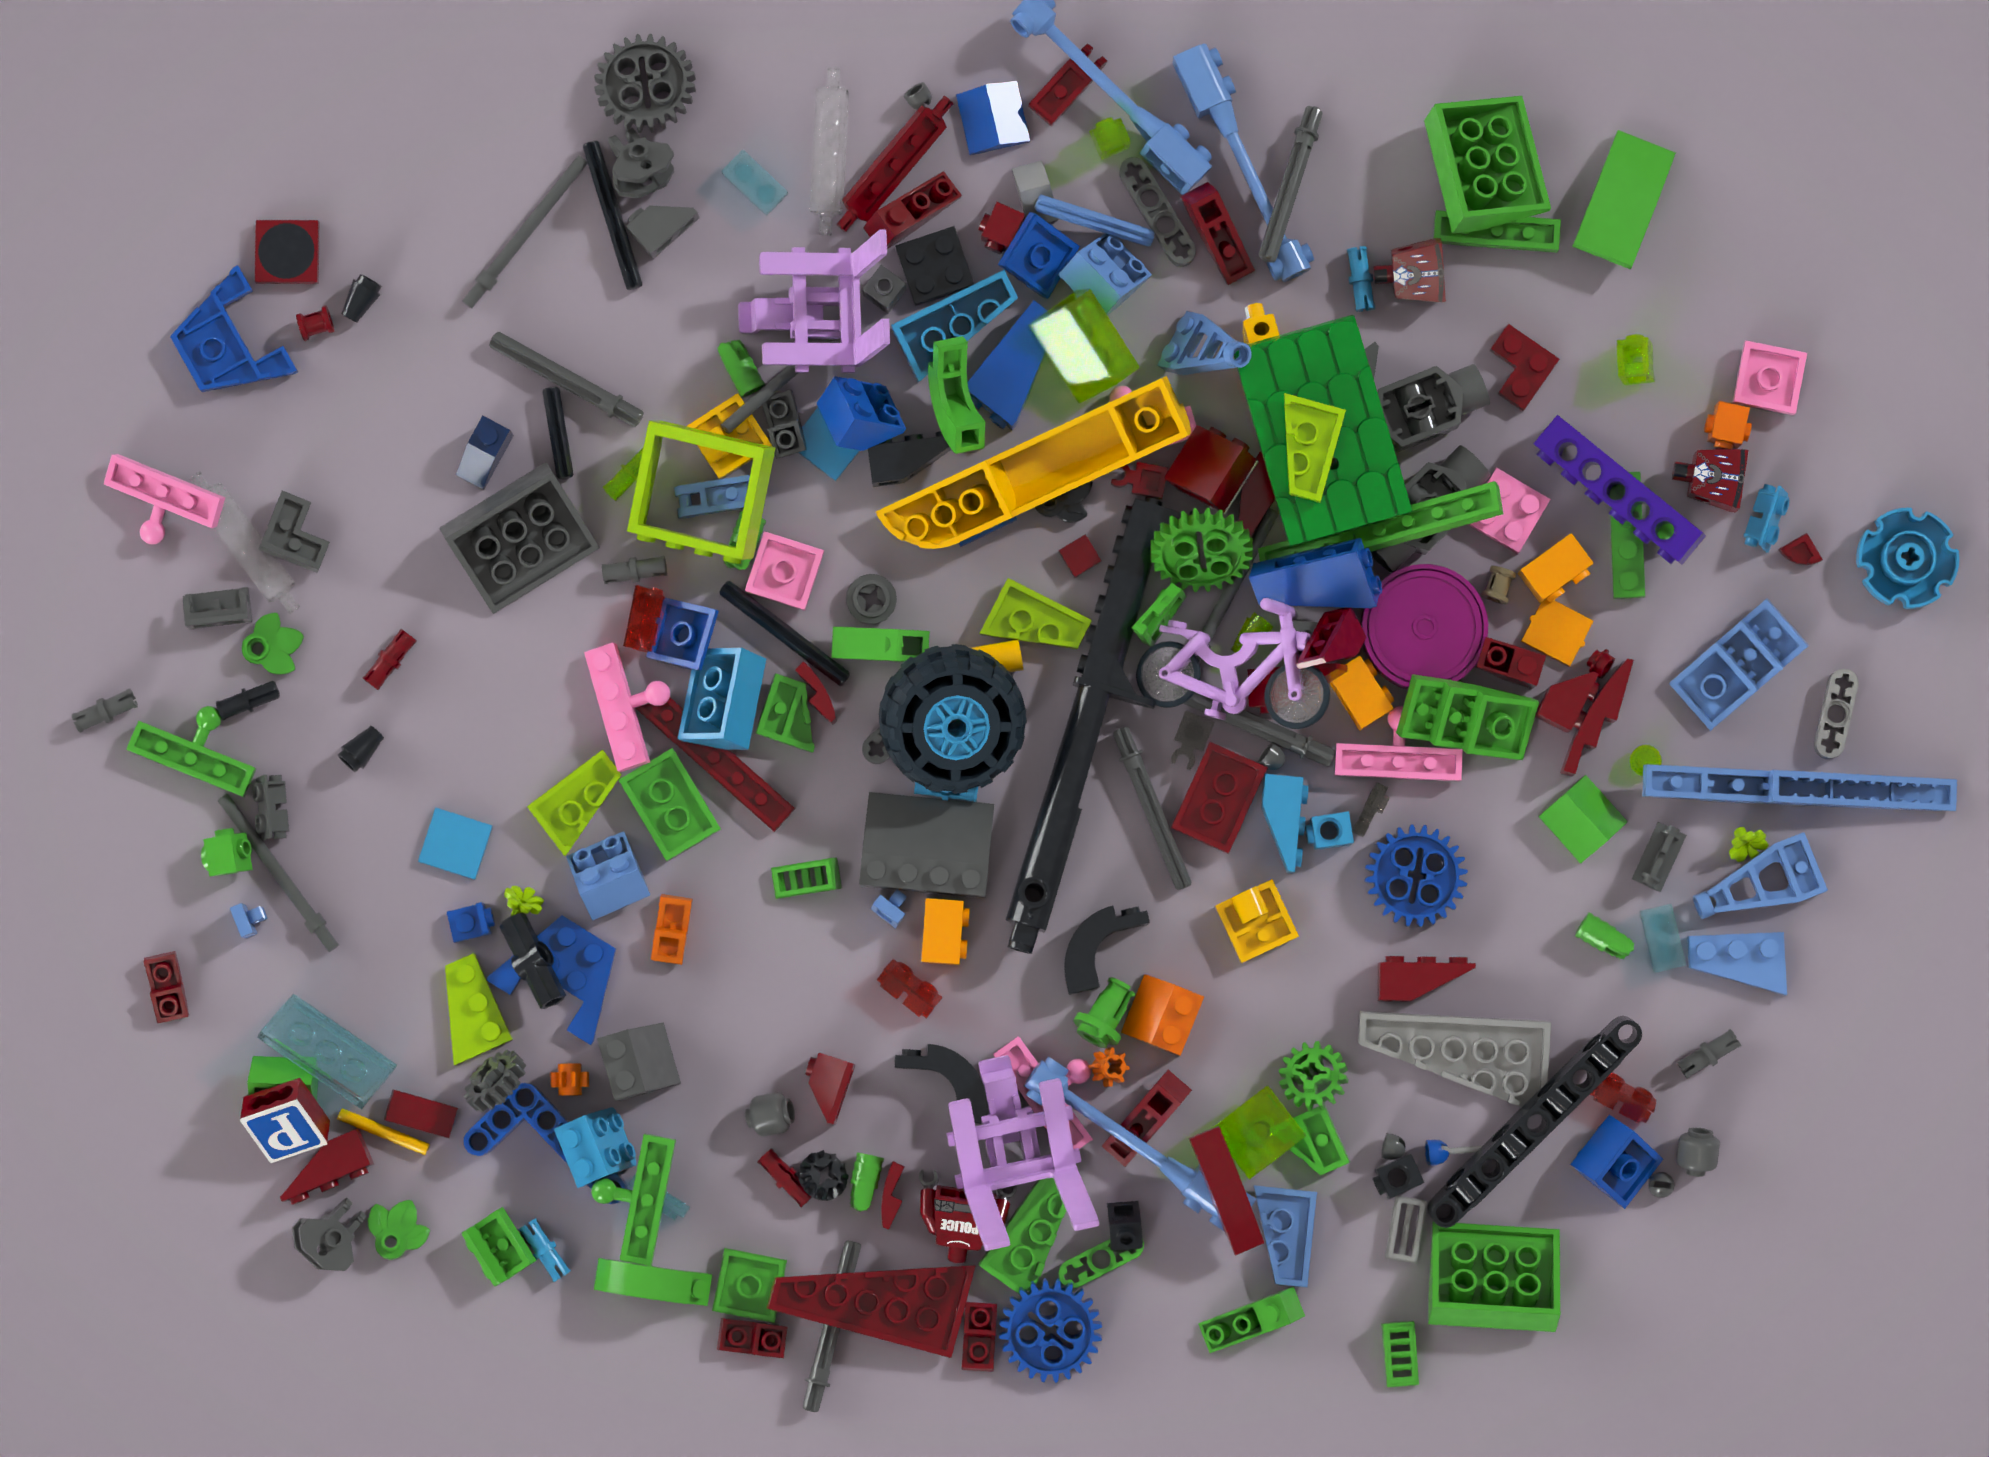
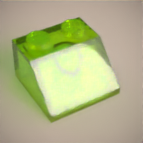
(1259, 1132)

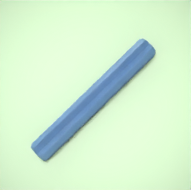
(1094, 220)

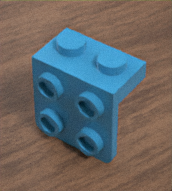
(596, 1146)

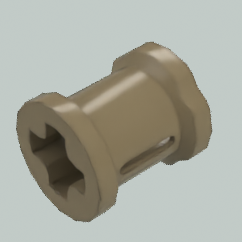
(1498, 584)

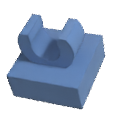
(889, 909)
(246, 919)

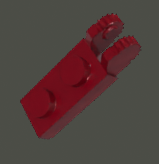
(1063, 89)

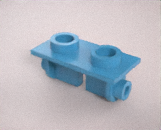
(1772, 506)

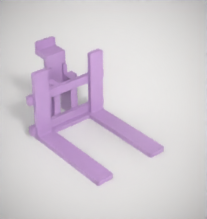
(804, 308)
(1009, 1124)

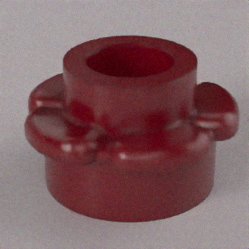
(1600, 662)

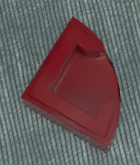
(1801, 551)

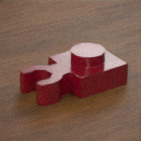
(1146, 480)

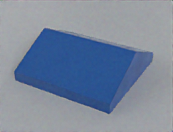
(992, 117)
(683, 634)

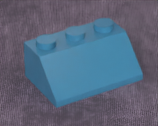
(723, 699)

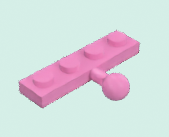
(165, 494)
(619, 706)
(1398, 760)
(1023, 1065)

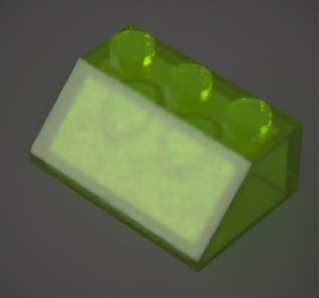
(1084, 345)

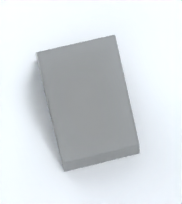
(1030, 183)

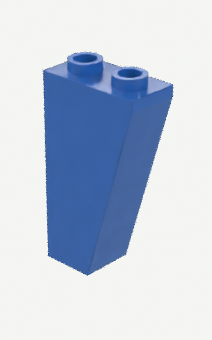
(1009, 372)
(1320, 577)

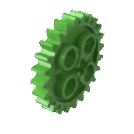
(1224, 544)

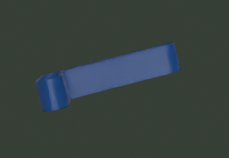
(518, 1114)

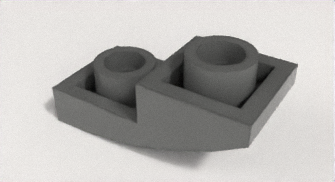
(784, 424)

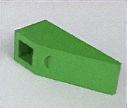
(878, 643)
(1252, 1319)

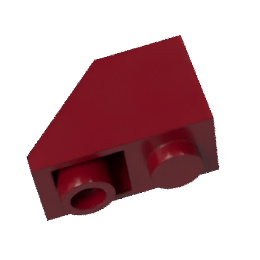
(1511, 663)
(1565, 700)

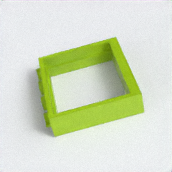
(754, 501)

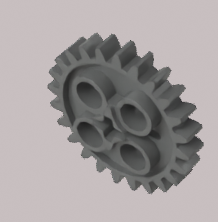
(673, 78)

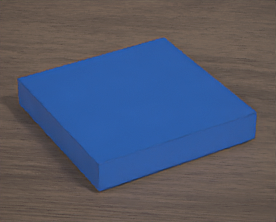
(1038, 255)

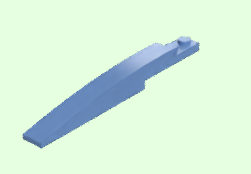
(1799, 788)

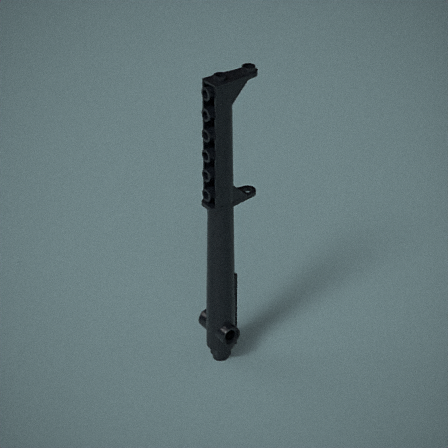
(1100, 680)

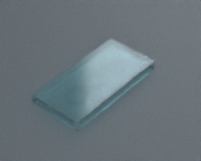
(327, 1051)

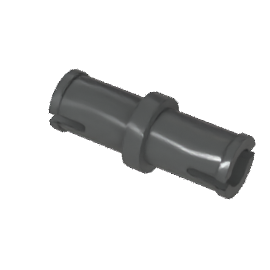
(634, 569)
(104, 710)
(1708, 1053)

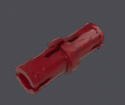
(389, 659)
(784, 1176)

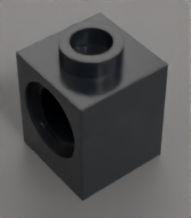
(1412, 1176)

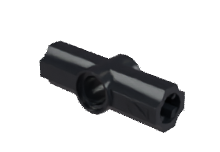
(532, 960)

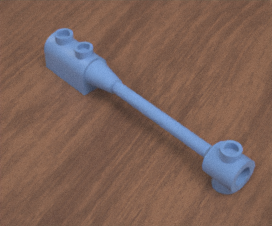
(1212, 96)
(1165, 145)
(1184, 1178)

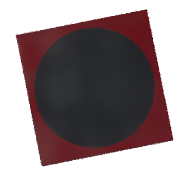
(287, 252)

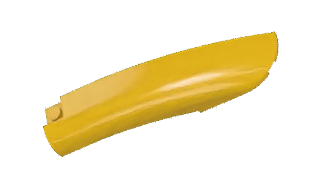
(1040, 468)

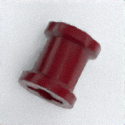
(315, 323)

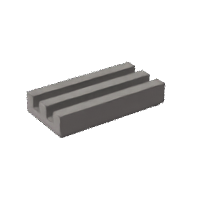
(1406, 1227)

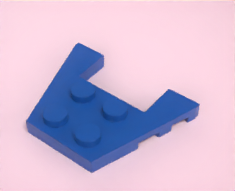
(215, 348)
(581, 966)

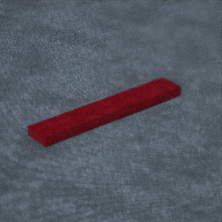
(723, 767)

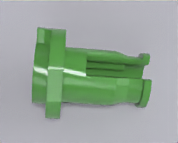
(1104, 1016)

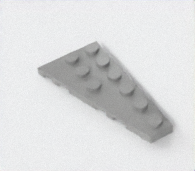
(1482, 1053)

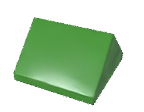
(1583, 819)

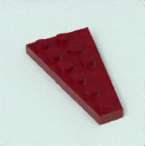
(899, 1306)

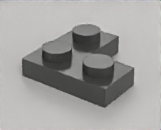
(287, 540)

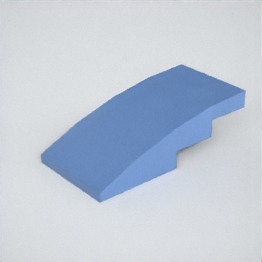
(1738, 664)

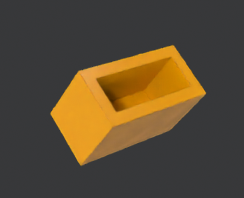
(1556, 568)
(1362, 694)
(944, 931)

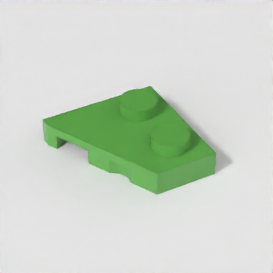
(1158, 614)

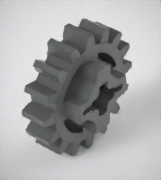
(494, 1080)

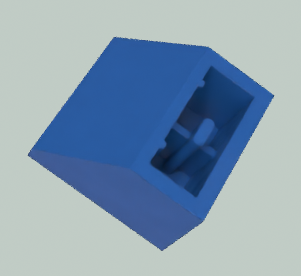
(859, 413)

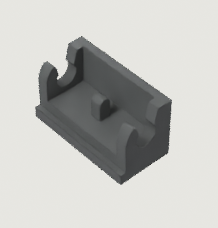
(217, 608)

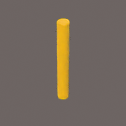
(383, 1131)

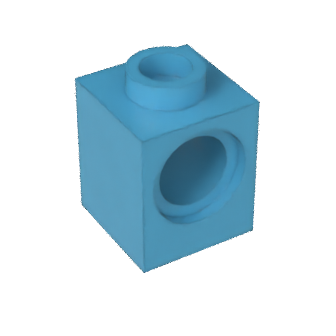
(1340, 821)

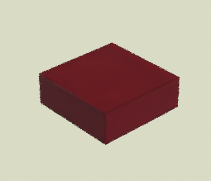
(1080, 556)

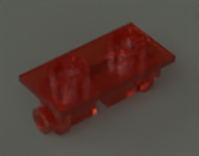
(641, 623)
(921, 995)
(1635, 1100)

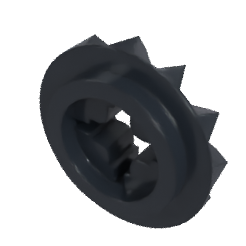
(810, 1176)

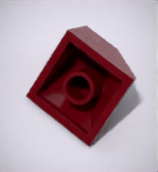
(829, 1083)

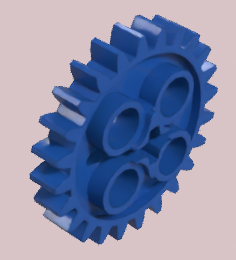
(1444, 881)
(1069, 1308)

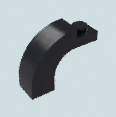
(1080, 955)
(953, 1067)

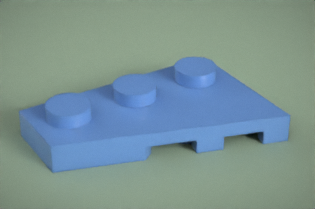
(1745, 958)
(1288, 1231)

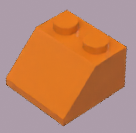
(1162, 1014)

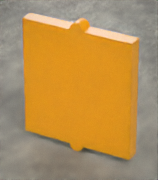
(1557, 631)

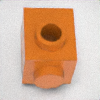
(1728, 425)

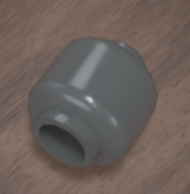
(770, 1114)
(1698, 1151)

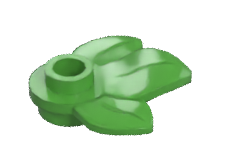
(277, 644)
(396, 1224)

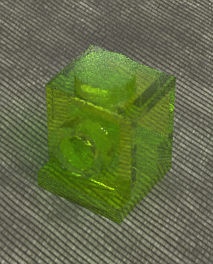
(1110, 137)
(1627, 351)

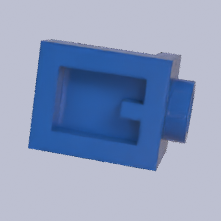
(470, 922)

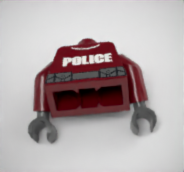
(950, 1217)

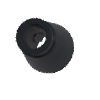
(360, 297)
(360, 749)

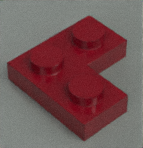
(1530, 362)

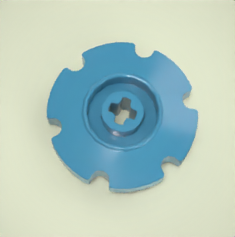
(1927, 544)

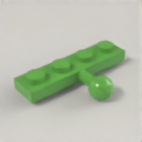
(1522, 234)
(1629, 551)
(192, 756)
(645, 1199)

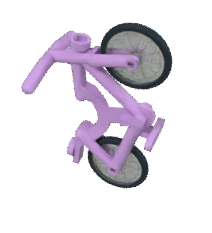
(1292, 695)

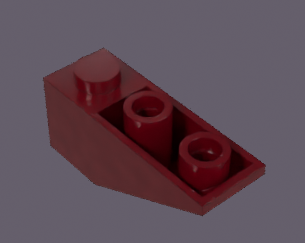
(913, 209)
(1410, 980)
(333, 1161)

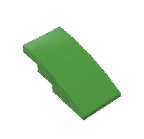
(1624, 199)
(1467, 717)

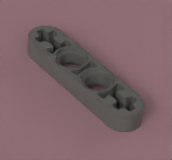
(1154, 213)

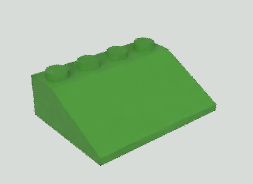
(1486, 162)
(1495, 1277)

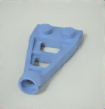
(1188, 335)
(1799, 868)

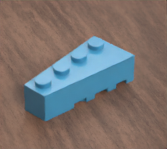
(952, 317)

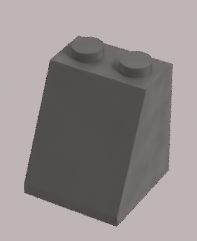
(638, 1061)

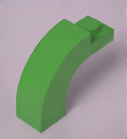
(951, 398)
(652, 1282)

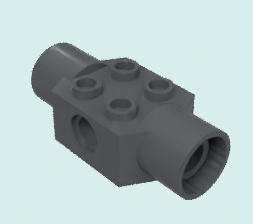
(1430, 404)
(1456, 473)

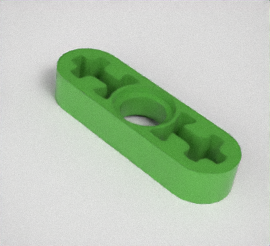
(1083, 1278)

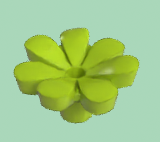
(1747, 843)
(523, 901)

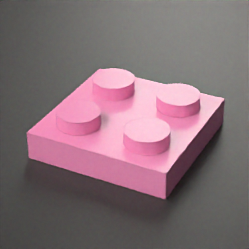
(1769, 378)
(1521, 512)
(784, 571)

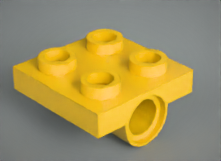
(724, 462)
(1256, 921)

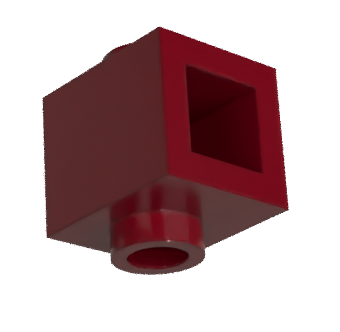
(1000, 227)

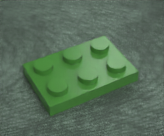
(669, 804)

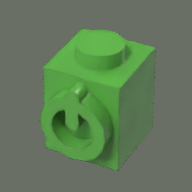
(226, 853)

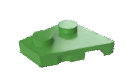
(786, 714)
(1322, 1144)

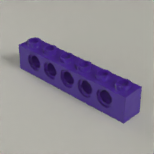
(1561, 434)

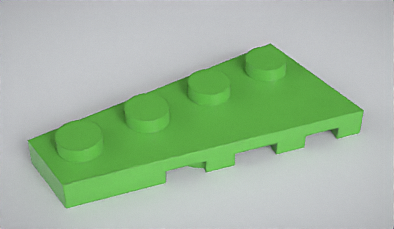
(1031, 1235)

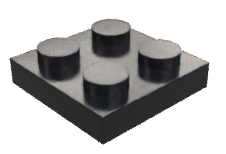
(934, 265)

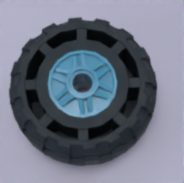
(946, 687)

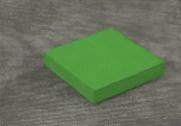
(746, 1284)

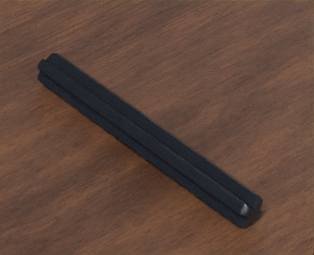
(612, 215)
(784, 633)

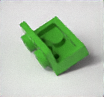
(498, 1247)

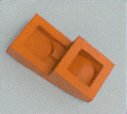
(671, 929)

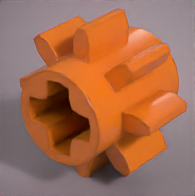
(1116, 1069)
(569, 1079)

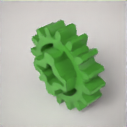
(1313, 1089)

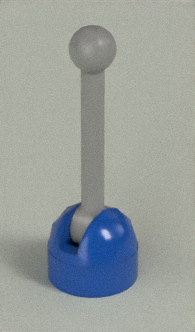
(1438, 1152)

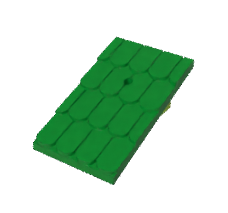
(1330, 368)

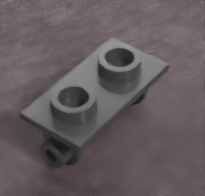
(269, 819)
(1659, 856)

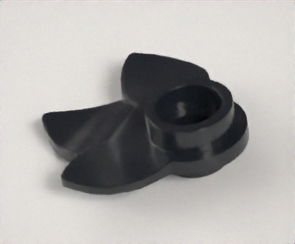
(1068, 505)

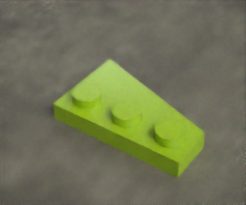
(1310, 443)
(1034, 618)
(574, 800)
(473, 1011)

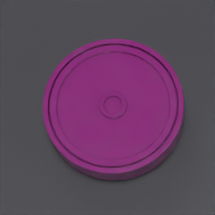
(1425, 625)

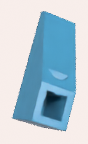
(1282, 808)

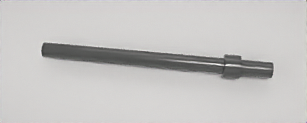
(487, 279)
(1231, 589)
(314, 922)

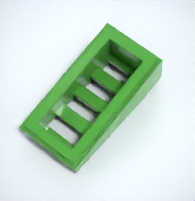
(832, 871)
(1395, 1327)

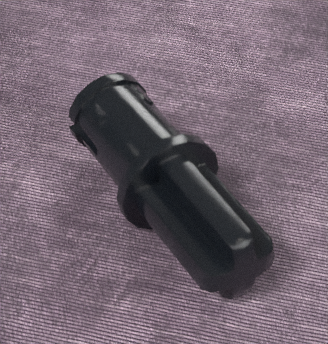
(247, 700)

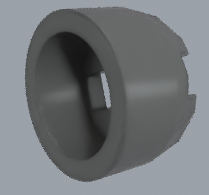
(918, 96)
(1272, 757)
(1393, 1147)
(1660, 1191)

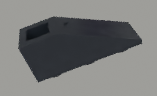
(902, 460)

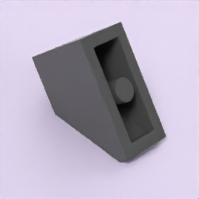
(660, 226)

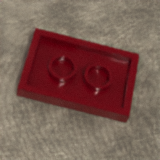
(1219, 797)

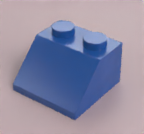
(1617, 1161)

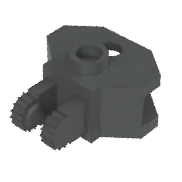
(638, 163)
(331, 1237)

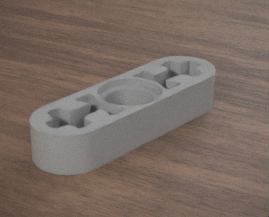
(1849, 692)

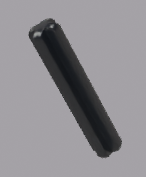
(557, 432)

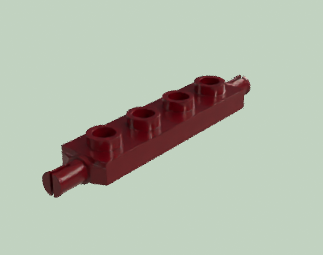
(894, 163)

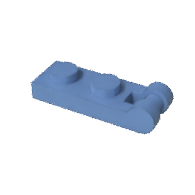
(715, 496)

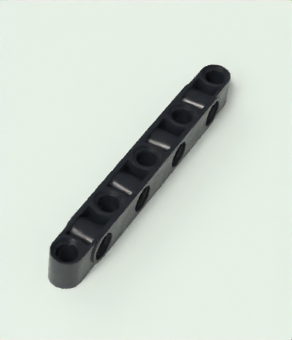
(1553, 1102)

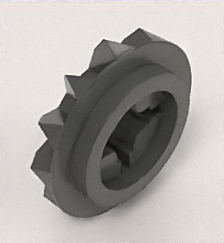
(865, 585)

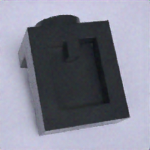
(1125, 1225)

